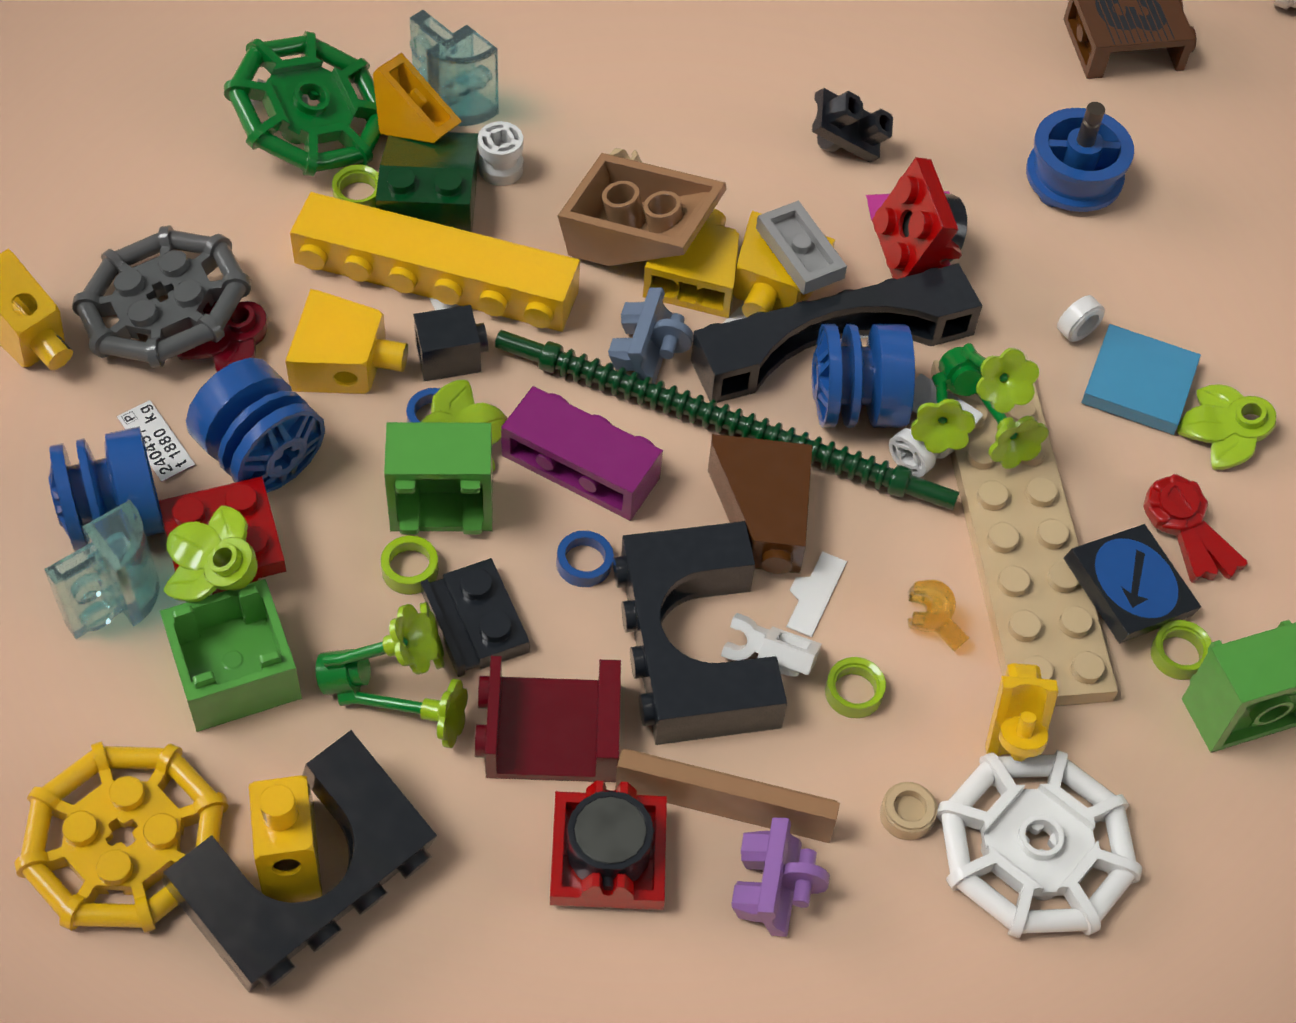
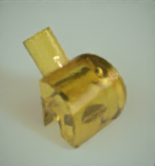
(939, 607)

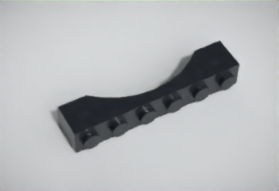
(742, 353)

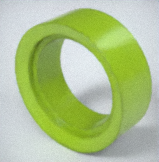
(355, 174)
(412, 584)
(1187, 631)
(860, 667)

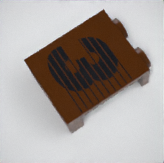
(1127, 25)

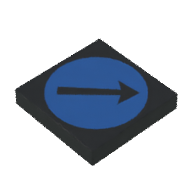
(1131, 582)

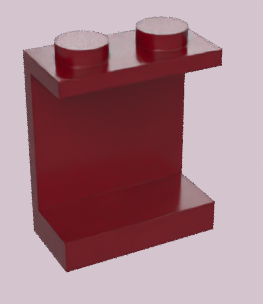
(550, 725)

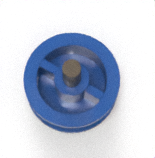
(1079, 159)

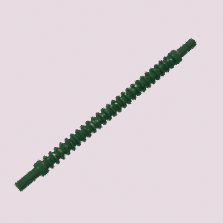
(553, 358)

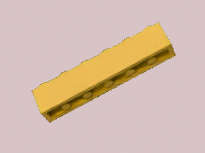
(435, 261)

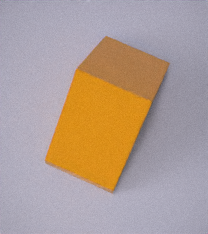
(409, 104)

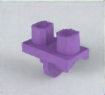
(786, 880)

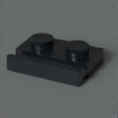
(475, 616)

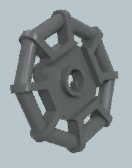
(171, 324)

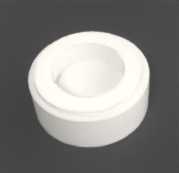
(1081, 318)

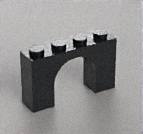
(682, 694)
(262, 934)

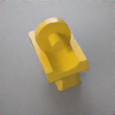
(1021, 713)

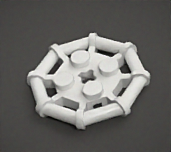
(1035, 871)

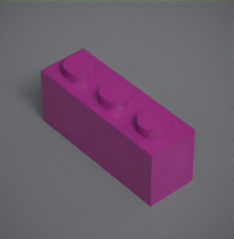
(581, 452)

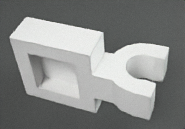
(793, 652)

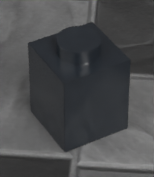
(449, 342)

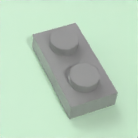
(801, 247)

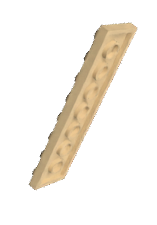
(1019, 543)

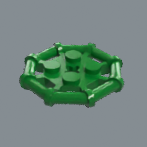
(296, 119)

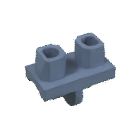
(655, 336)

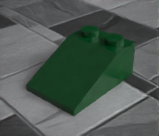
(430, 179)

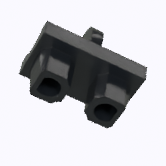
(847, 125)

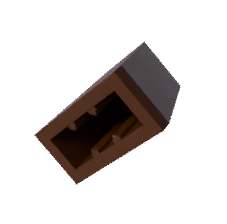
(767, 489)

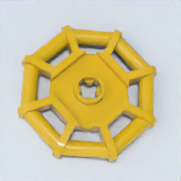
(90, 827)

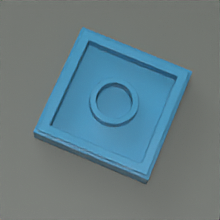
(1141, 379)

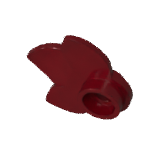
(239, 337)

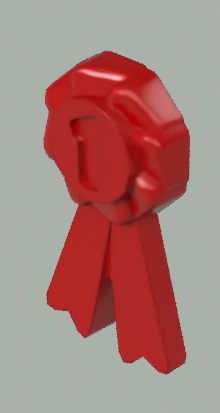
(1179, 509)

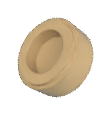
(908, 811)

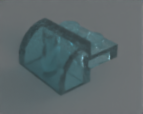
(457, 66)
(108, 574)

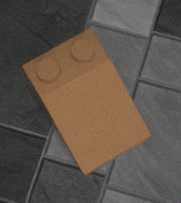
(635, 211)

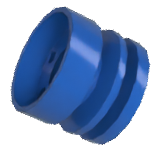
(868, 375)
(255, 424)
(99, 485)

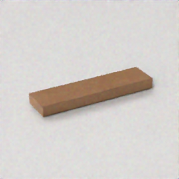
(728, 794)

